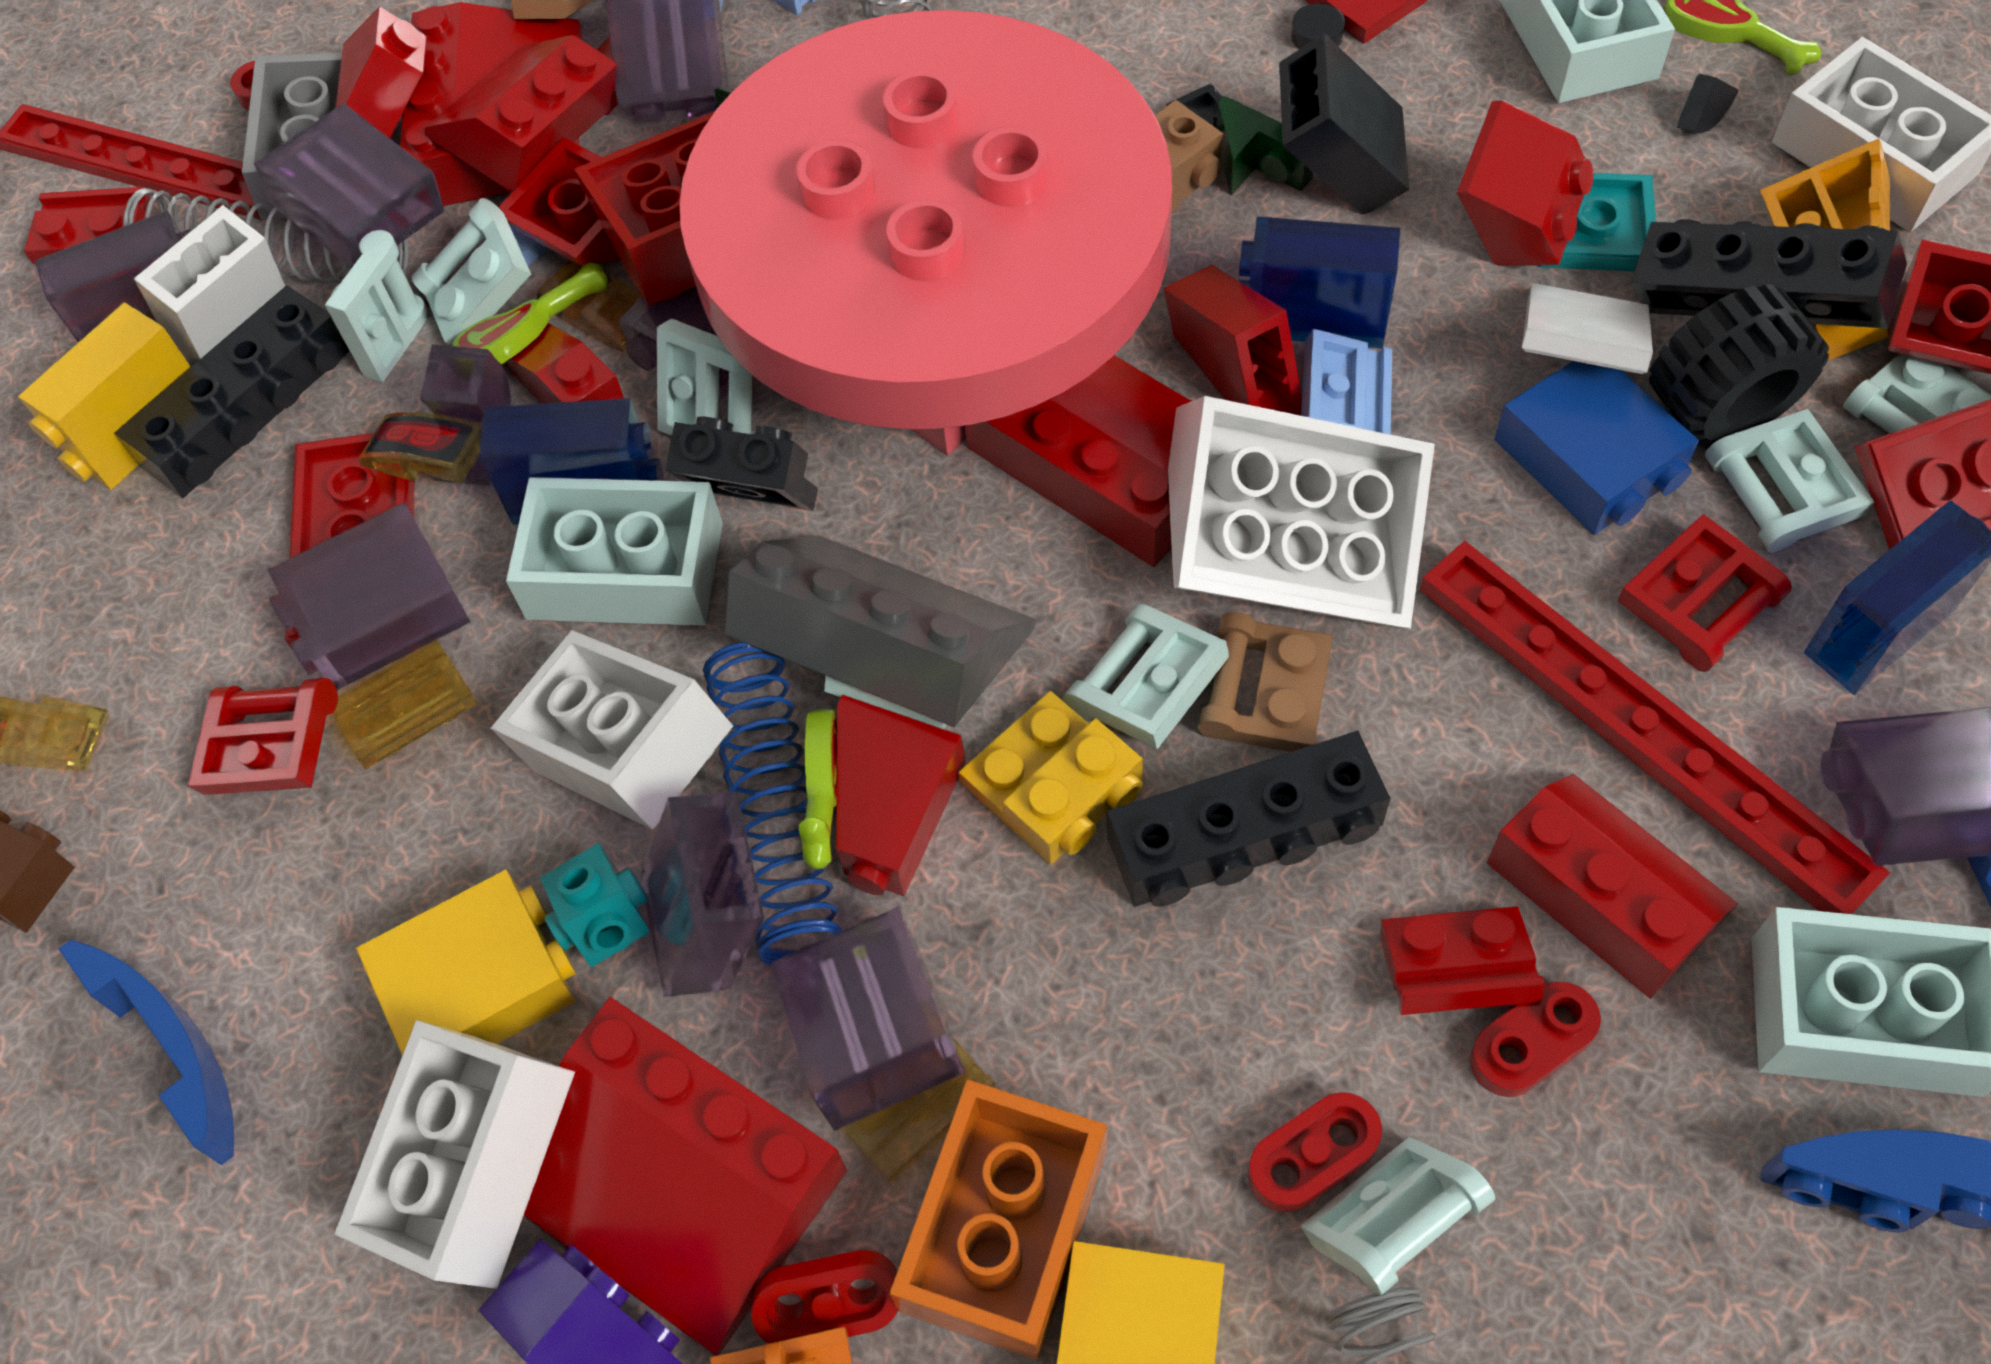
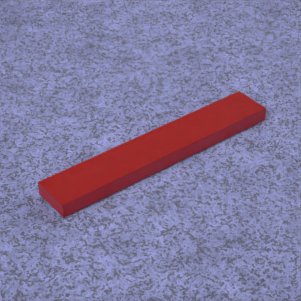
(124, 156)

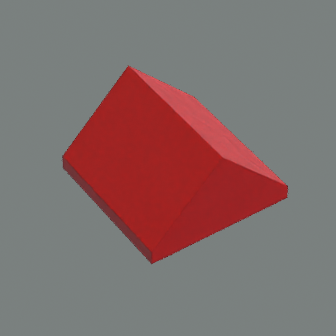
(556, 210)

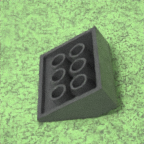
(872, 624)

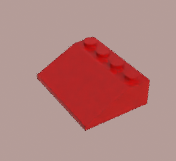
(460, 51)
(639, 208)
(1096, 454)
(676, 1176)

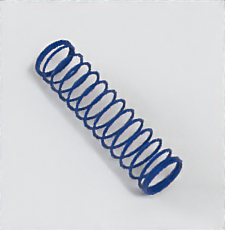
(746, 684)

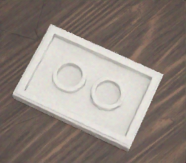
(1588, 328)

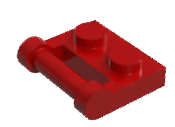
(1689, 576)
(261, 753)

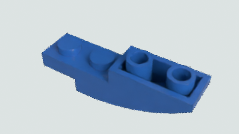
(1890, 1176)

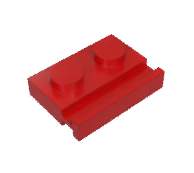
(78, 217)
(1461, 960)

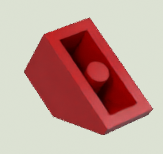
(381, 69)

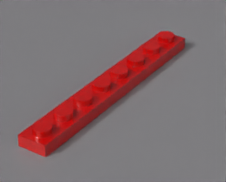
(1654, 733)

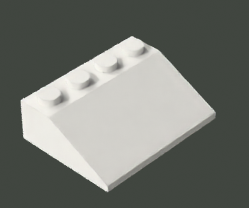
(1297, 511)

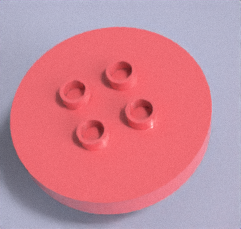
(928, 219)

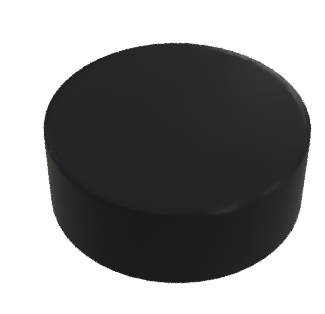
(1314, 21)

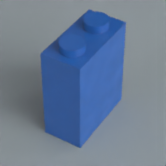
(1596, 443)

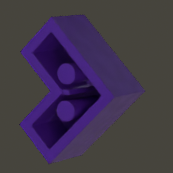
(571, 1314)

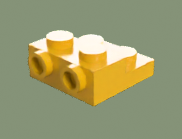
(1054, 777)

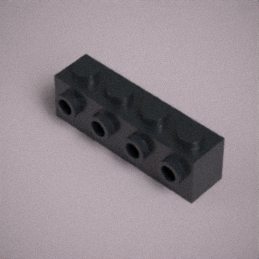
(1826, 272)
(288, 350)
(1247, 820)

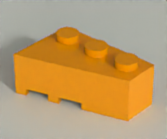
(1837, 195)

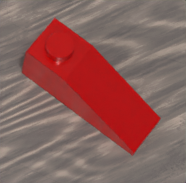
(563, 370)

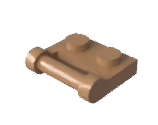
(1288, 685)

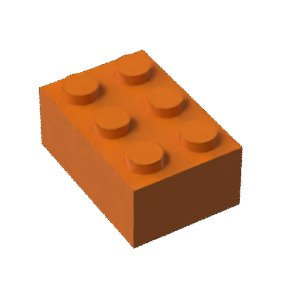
(1001, 1219)

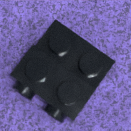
(742, 465)

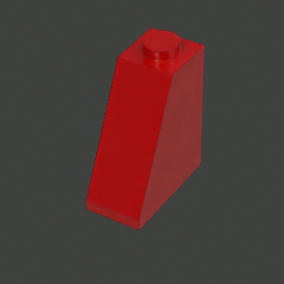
(1236, 339)
(889, 792)

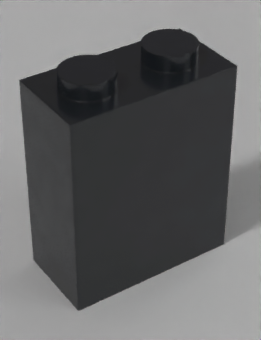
(1343, 125)

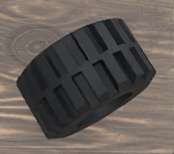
(1738, 363)

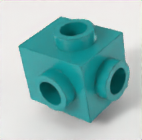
(594, 905)

